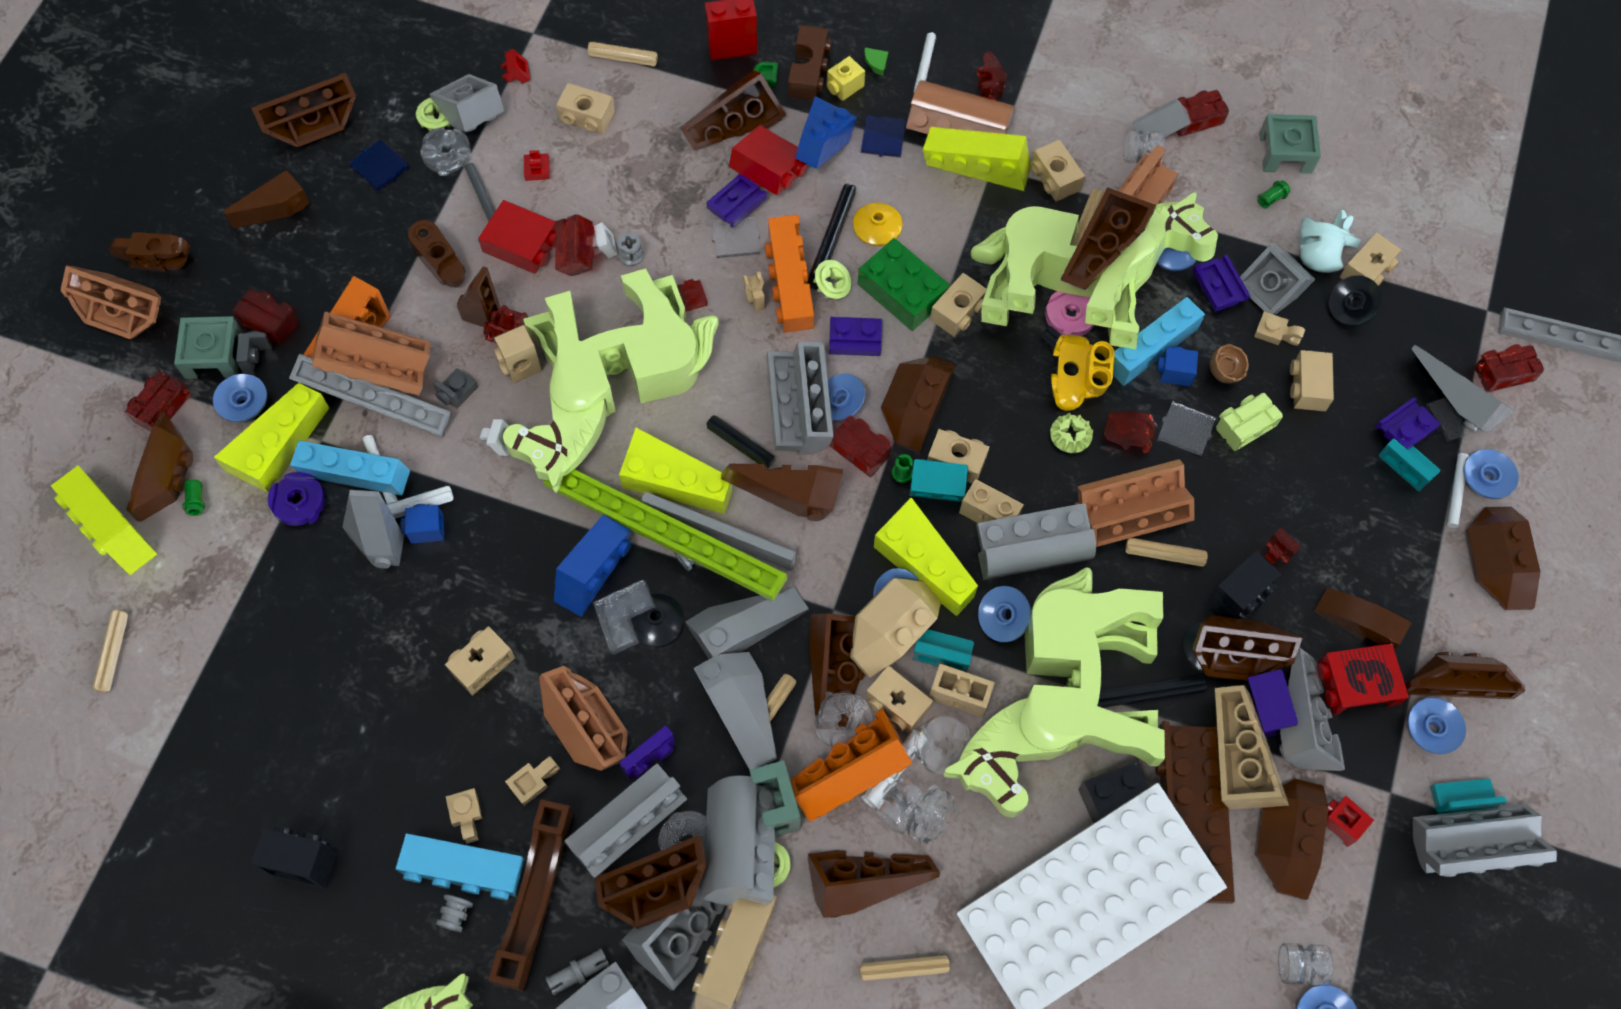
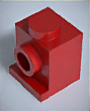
(1355, 819)

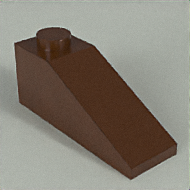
(270, 202)
(479, 299)

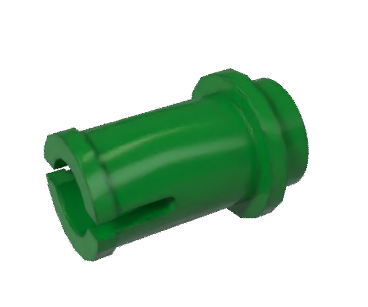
(1278, 191)
(903, 469)
(193, 498)

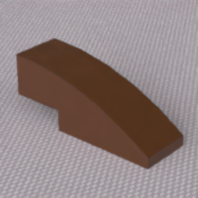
(1362, 618)

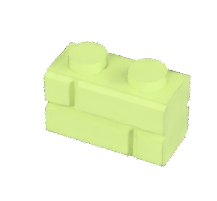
(1248, 421)

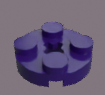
(303, 512)

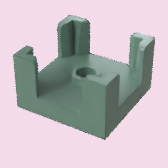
(1290, 140)
(207, 344)
(786, 815)

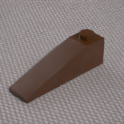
(735, 112)
(1109, 233)
(800, 492)
(830, 658)
(855, 883)

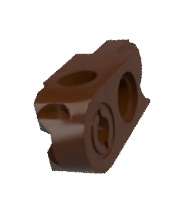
(152, 251)
(446, 269)

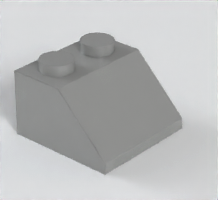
(468, 102)
(1275, 279)

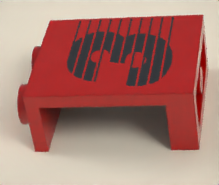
(1362, 678)

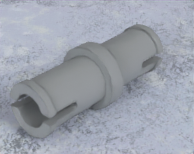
(577, 971)

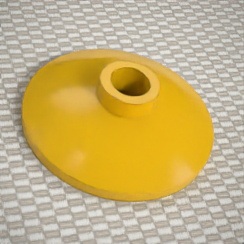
(877, 232)

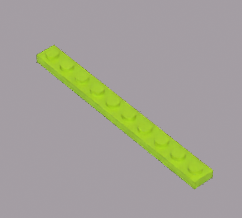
(672, 534)

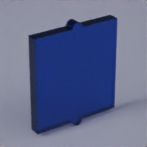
(883, 136)
(379, 165)

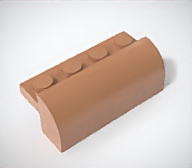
(954, 109)
(1150, 179)
(370, 353)
(1137, 502)

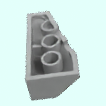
(1469, 400)
(373, 528)
(744, 622)
(740, 700)
(1311, 741)
(671, 944)
(605, 991)

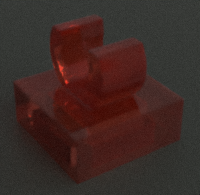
(692, 294)
(1282, 547)

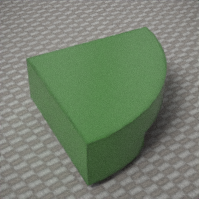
(876, 60)

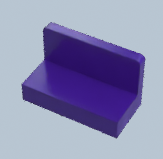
(1273, 701)

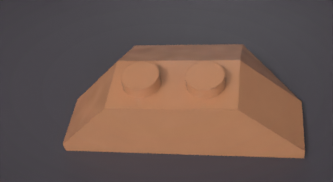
(110, 301)
(582, 719)

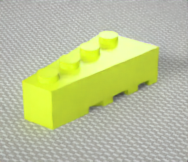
(980, 155)
(269, 443)
(672, 474)
(101, 520)
(917, 547)

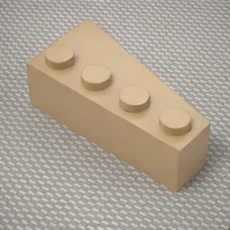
(1245, 758)
(732, 955)

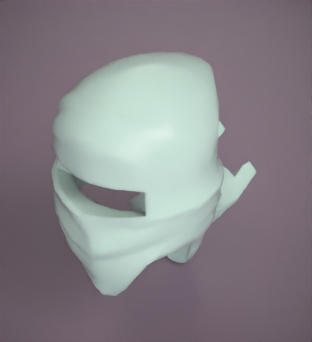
(1326, 252)

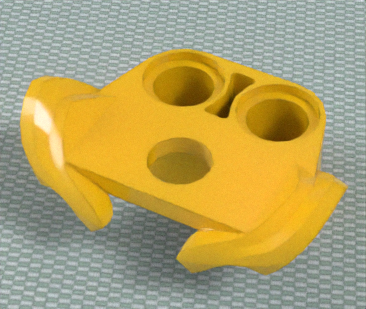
(1072, 390)

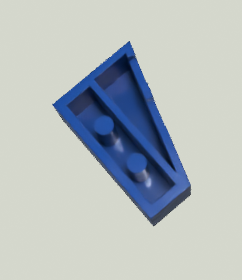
(824, 133)
(590, 564)

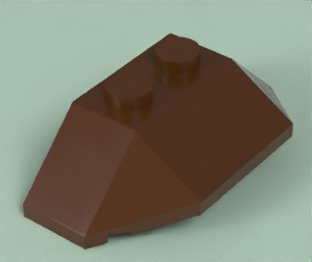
(308, 112)
(915, 399)
(160, 470)
(1505, 557)
(1243, 647)
(1465, 677)
(1293, 839)
(653, 885)

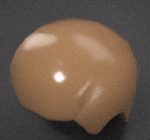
(1229, 364)

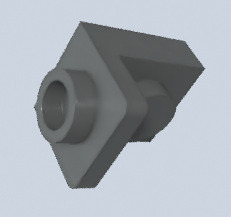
(248, 349)
(455, 388)

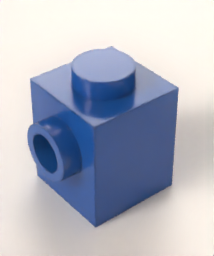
(1177, 366)
(423, 523)

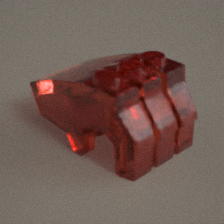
(992, 77)
(502, 322)
(1131, 429)

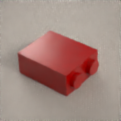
(731, 28)
(767, 160)
(518, 237)

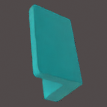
(1409, 464)
(938, 480)
(944, 649)
(1465, 796)

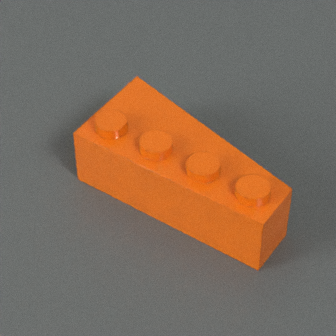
(789, 274)
(361, 304)
(851, 768)

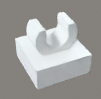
(604, 241)
(495, 436)

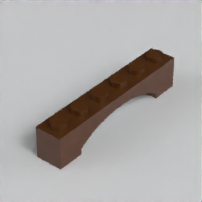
(520, 940)

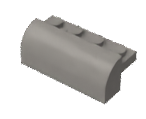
(800, 399)
(1035, 541)
(625, 820)
(1481, 840)
(737, 844)

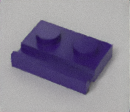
(736, 200)
(1221, 283)
(855, 336)
(1409, 424)
(656, 747)

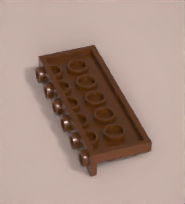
(1194, 787)

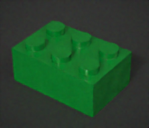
(902, 283)

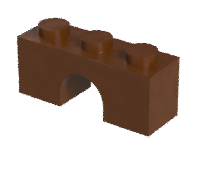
(806, 78)

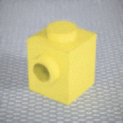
(845, 78)

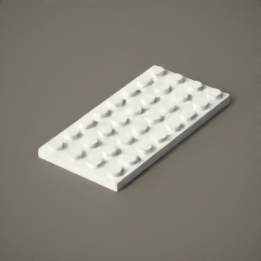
(1091, 900)

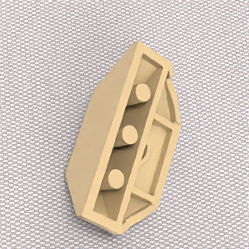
(892, 623)

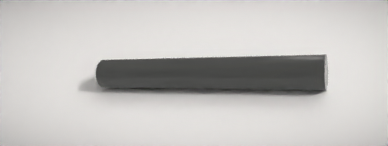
(480, 190)

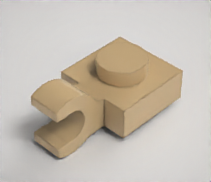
(753, 291)
(1275, 328)
(529, 782)
(463, 811)

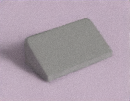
(1166, 118)

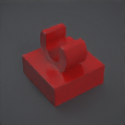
(516, 67)
(536, 166)

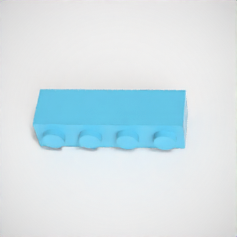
(1153, 340)
(350, 467)
(462, 866)

